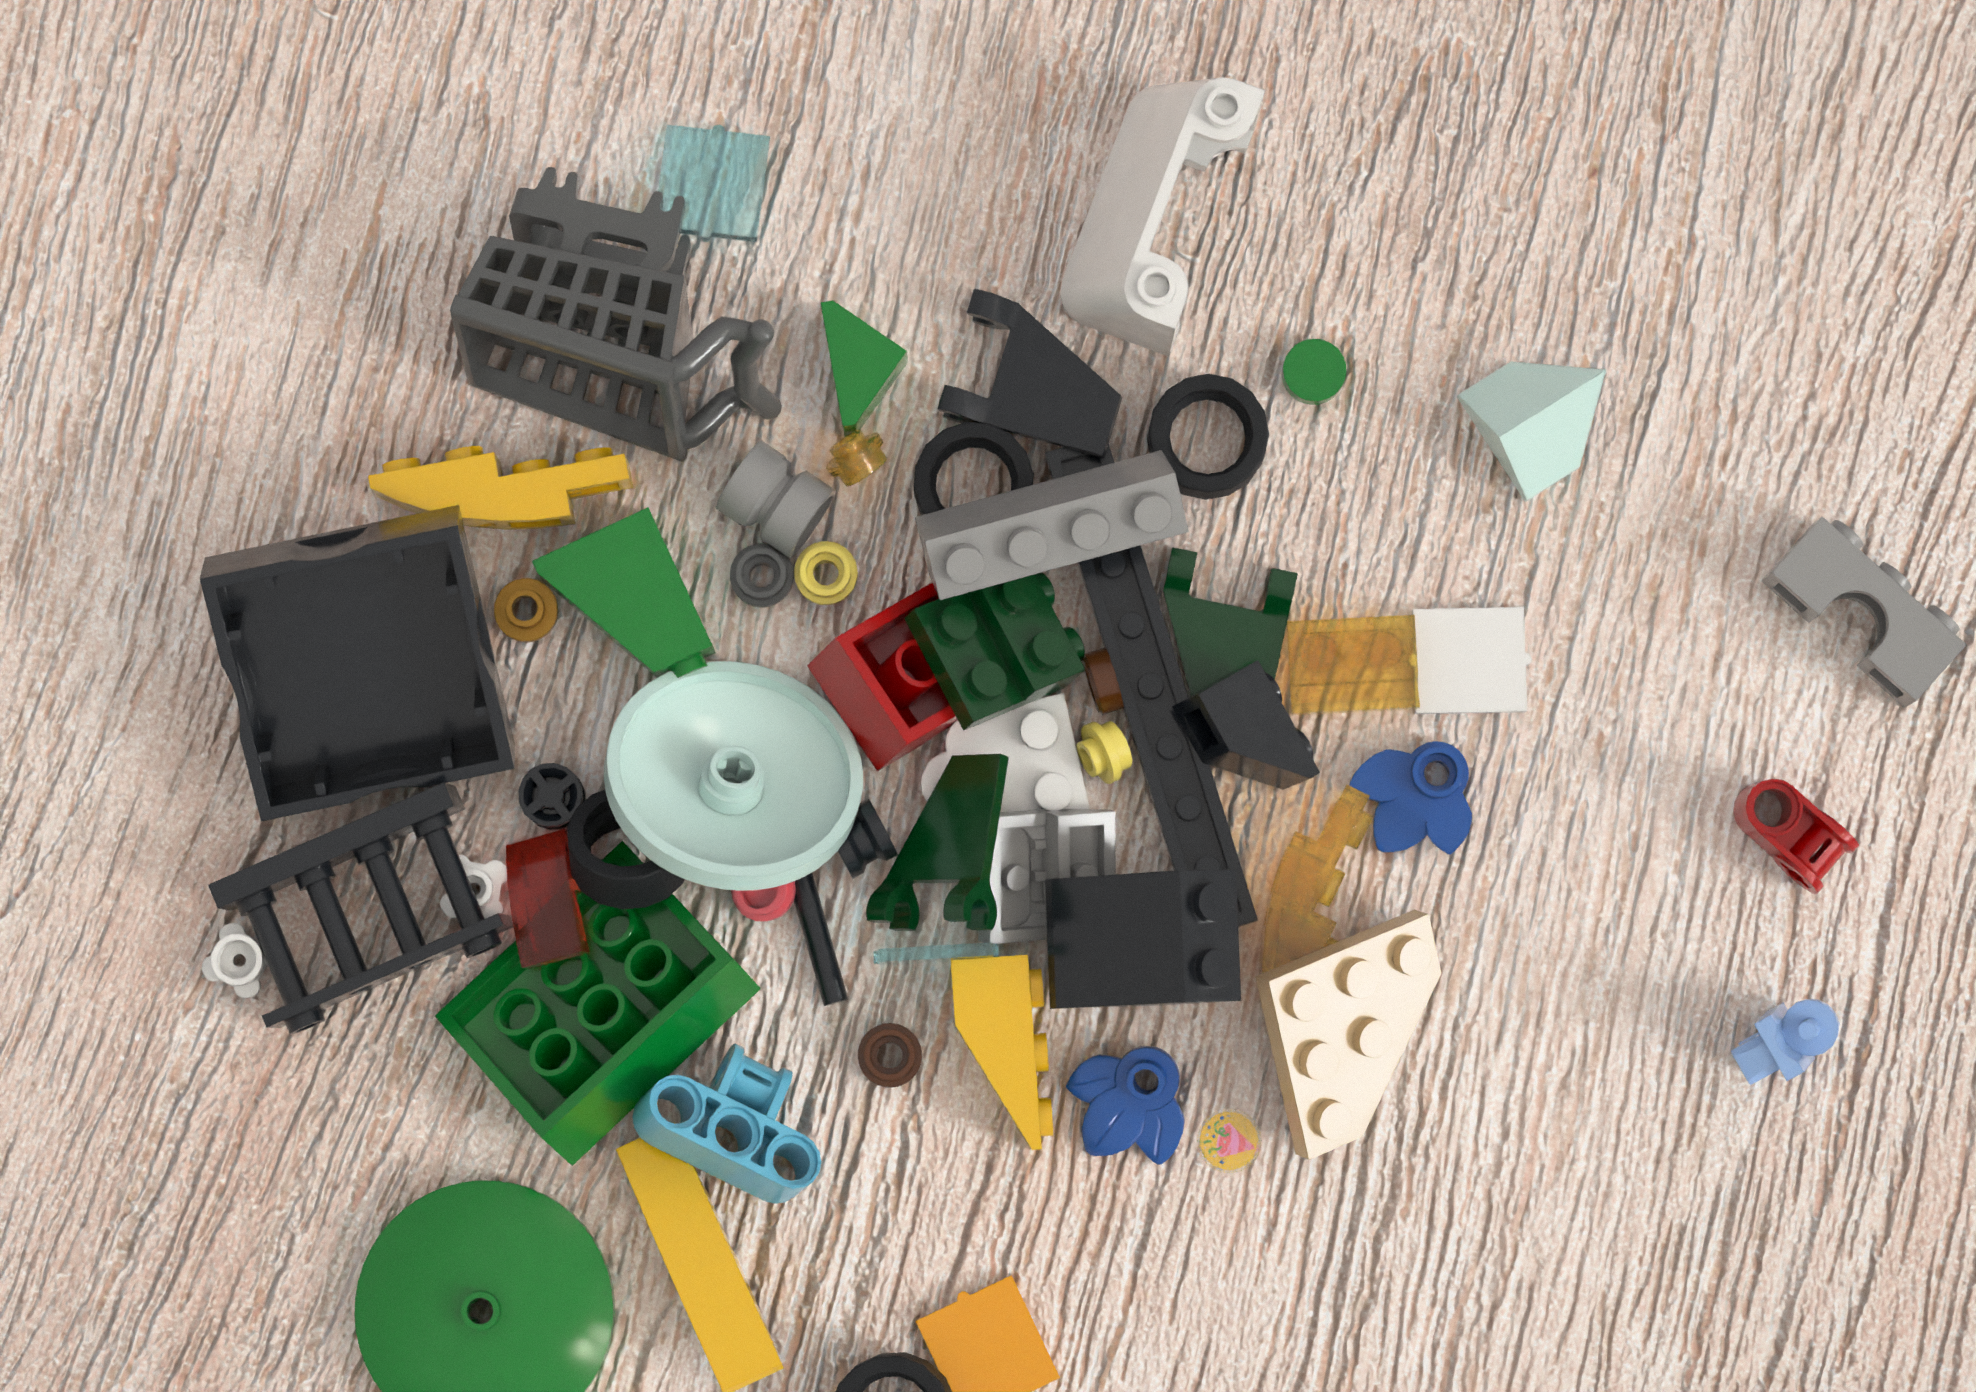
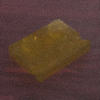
(1352, 665)

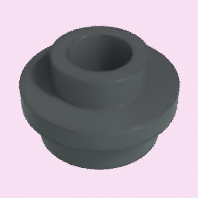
(755, 556)

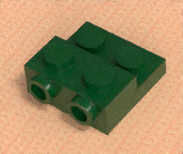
(997, 647)

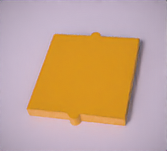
(988, 1342)

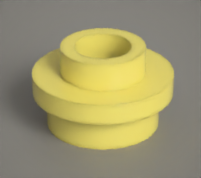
(822, 553)
(1104, 751)

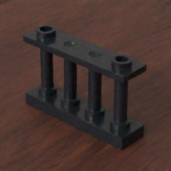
(312, 870)

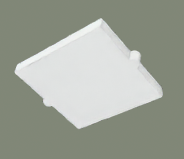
(1471, 660)

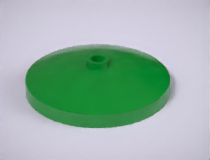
(493, 1244)

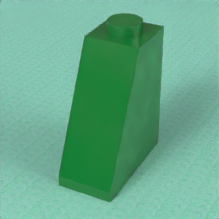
(631, 593)

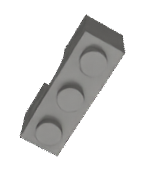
(1910, 641)

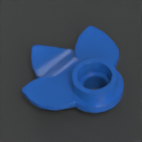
(1409, 804)
(1124, 1111)

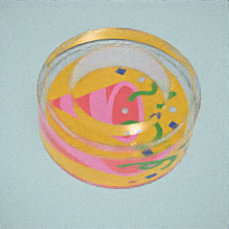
(1229, 1140)

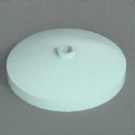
(733, 776)

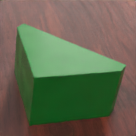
(861, 363)

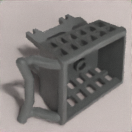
(643, 301)

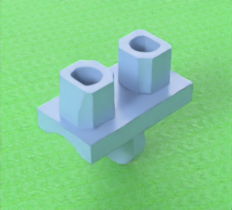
(1787, 1040)

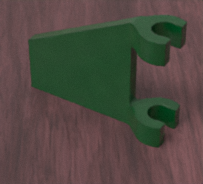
(1220, 636)
(949, 845)

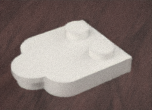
(1041, 755)

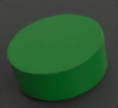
(1314, 371)

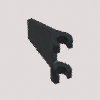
(1039, 386)

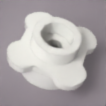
(490, 878)
(222, 966)

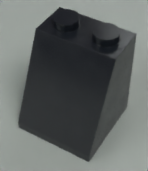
(1143, 939)

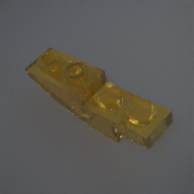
(1309, 877)

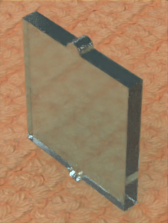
(718, 177)
(934, 954)

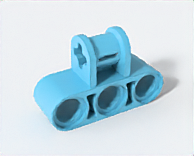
(745, 1102)

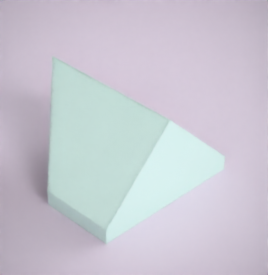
(1535, 419)

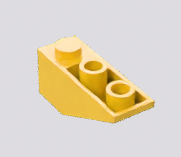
(996, 1023)

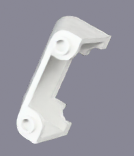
(1112, 274)

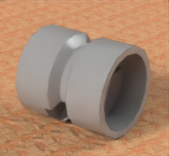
(781, 503)

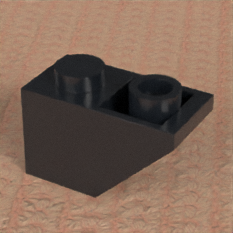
(1247, 730)

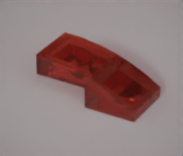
(544, 900)

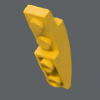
(527, 499)

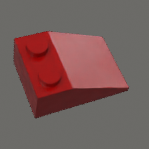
(884, 683)

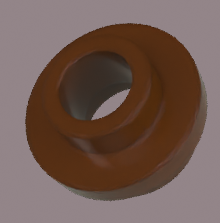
(874, 1040)

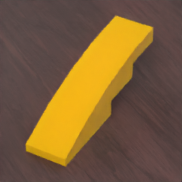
(701, 1265)

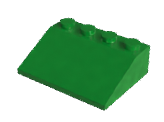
(600, 1028)

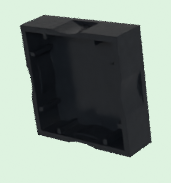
(359, 662)

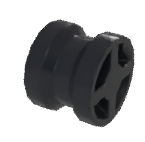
(544, 788)
(866, 841)

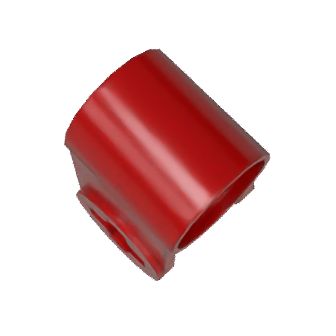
(1796, 834)

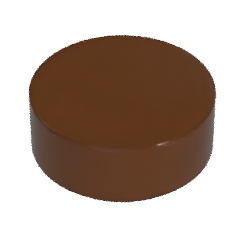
(1102, 681)

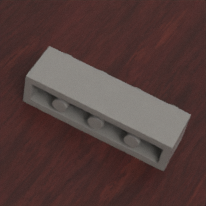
(1051, 524)

